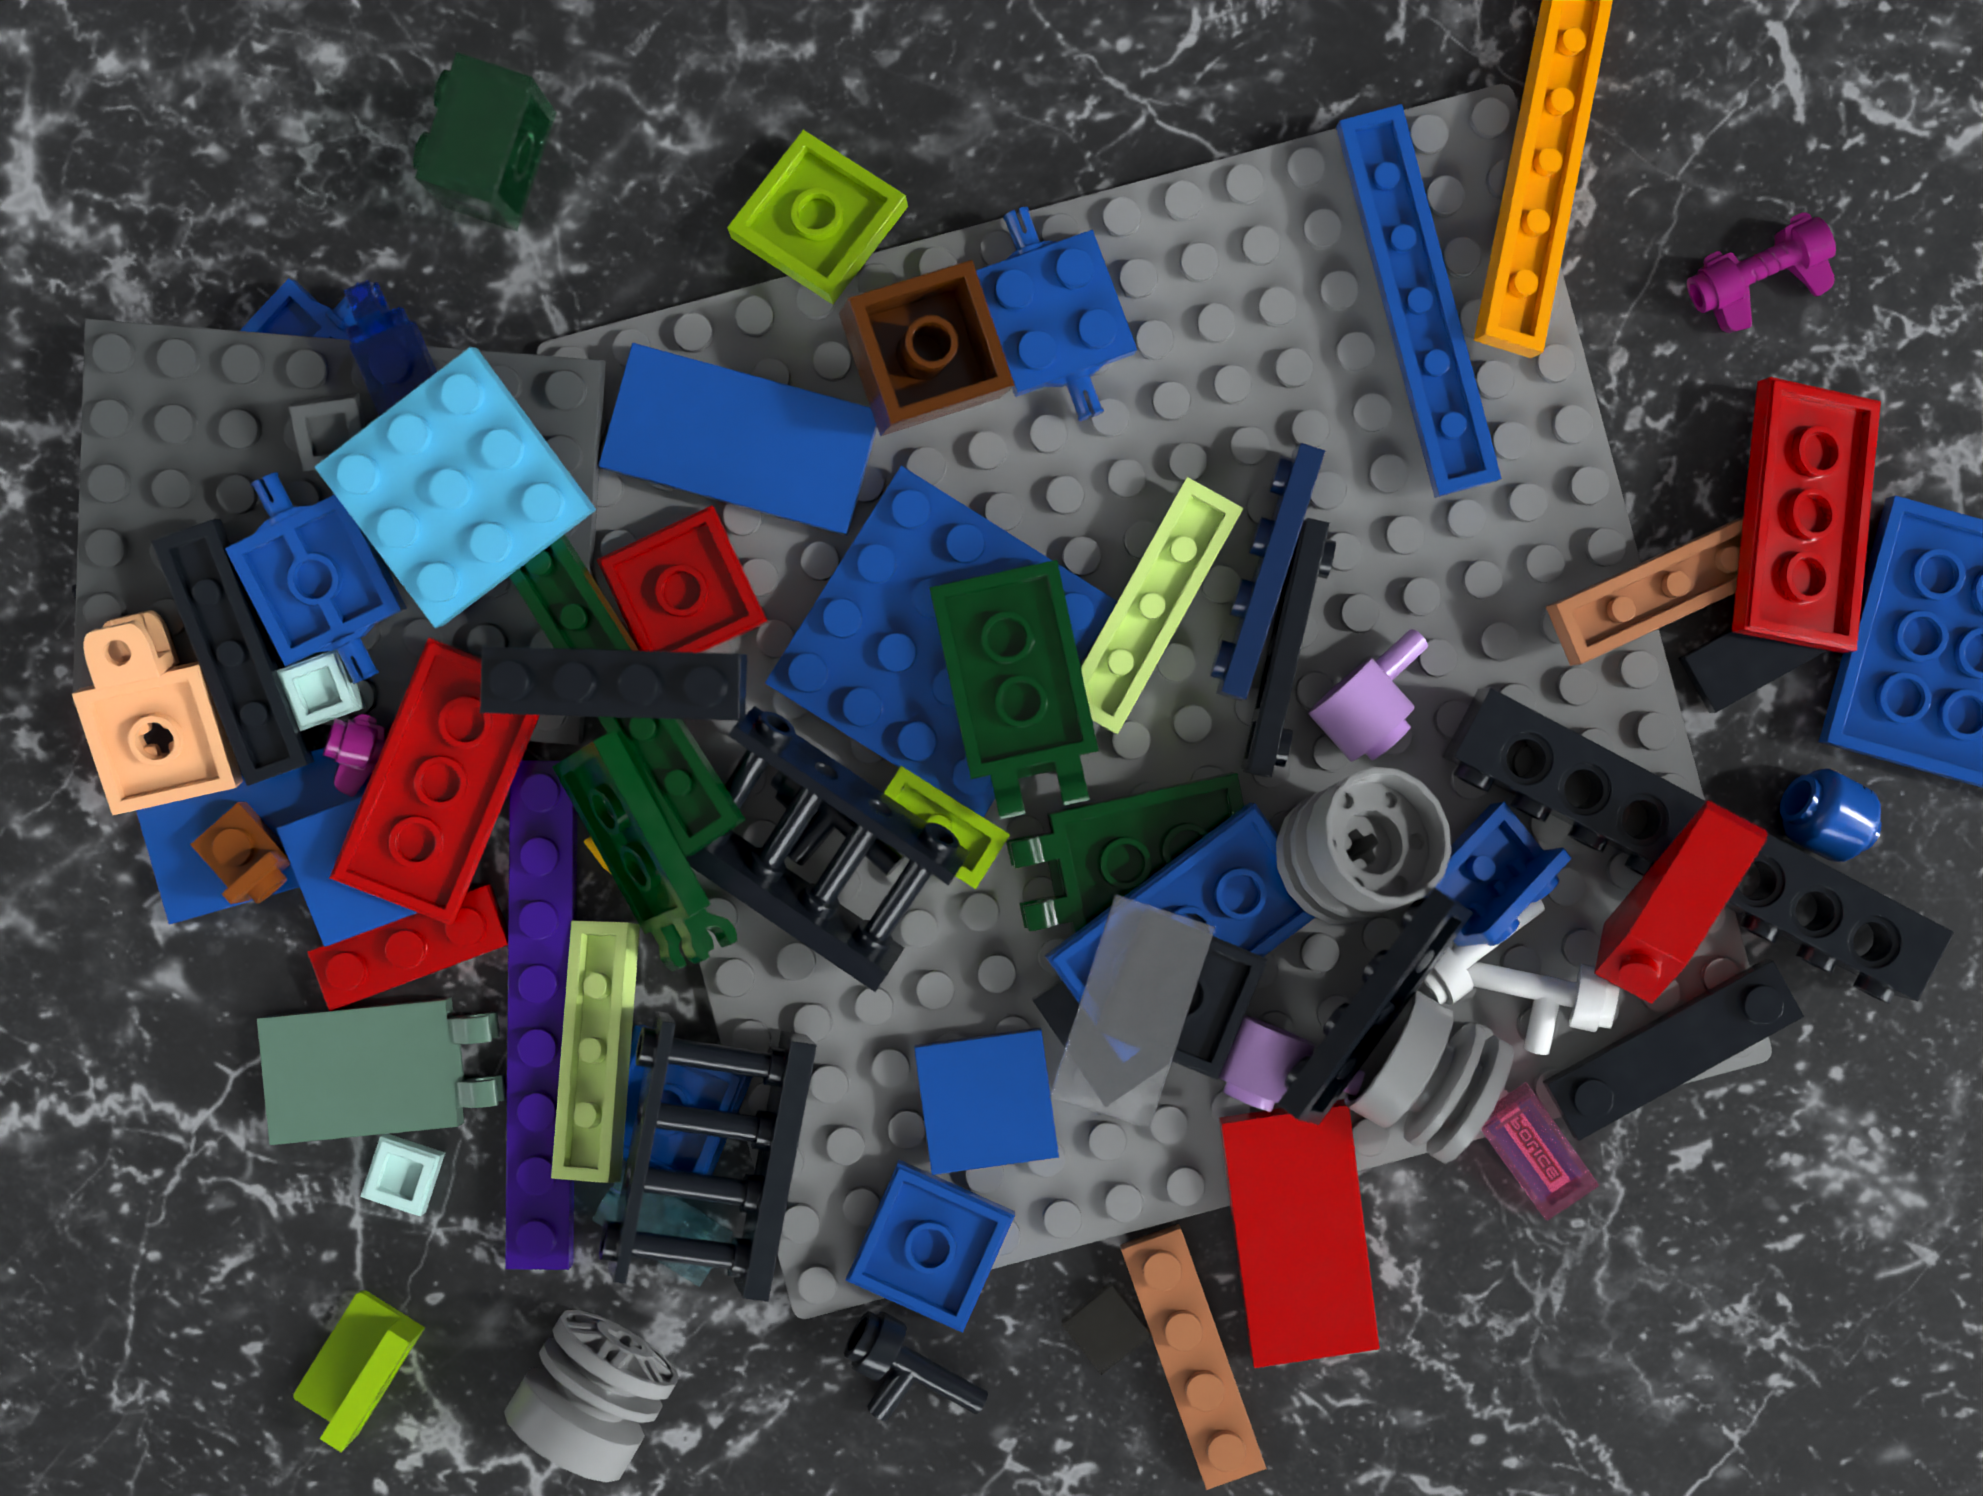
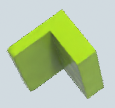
(357, 1366)

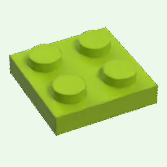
(818, 216)

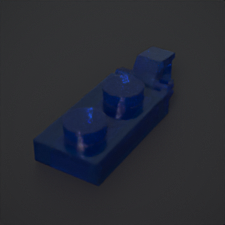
(386, 347)

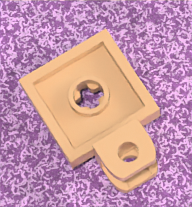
(139, 685)

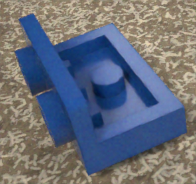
(1497, 874)

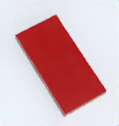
(1806, 515)
(434, 789)
(1299, 1235)

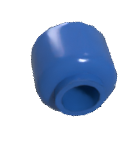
(1831, 815)

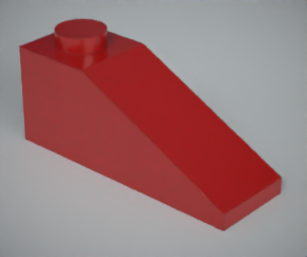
(1677, 902)

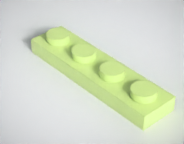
(1155, 601)
(595, 1051)

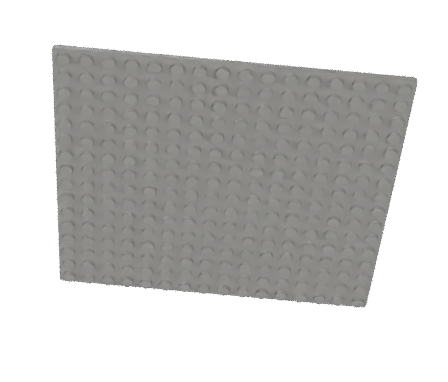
(1249, 339)

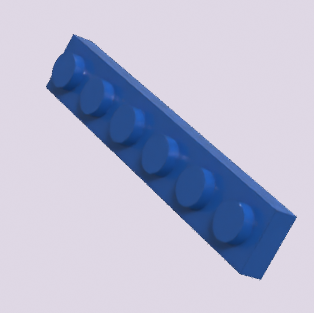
(1418, 301)

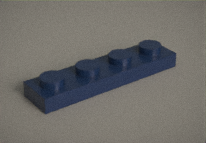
(1274, 544)

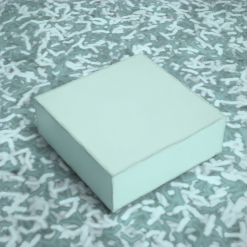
(320, 690)
(402, 1174)

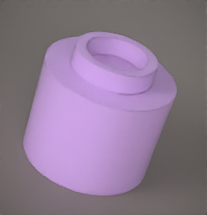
(1366, 707)
(1262, 1060)

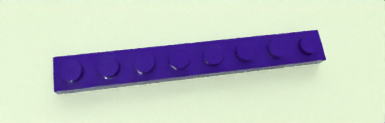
(538, 953)

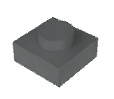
(325, 425)

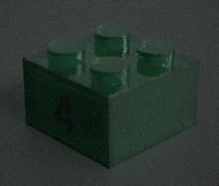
(484, 141)

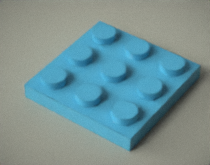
(455, 487)

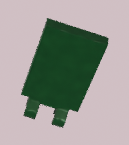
(1016, 680)
(1118, 845)
(641, 852)

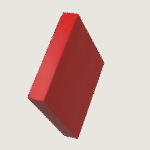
(683, 587)

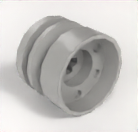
(1386, 828)
(1441, 1082)
(590, 1396)

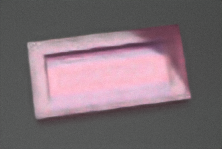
(1537, 1152)

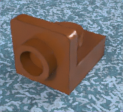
(244, 855)

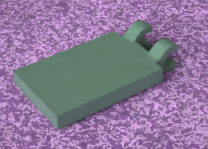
(372, 1070)

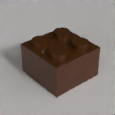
(925, 347)

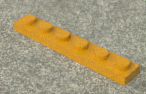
(1542, 175)

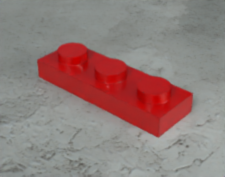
(408, 950)

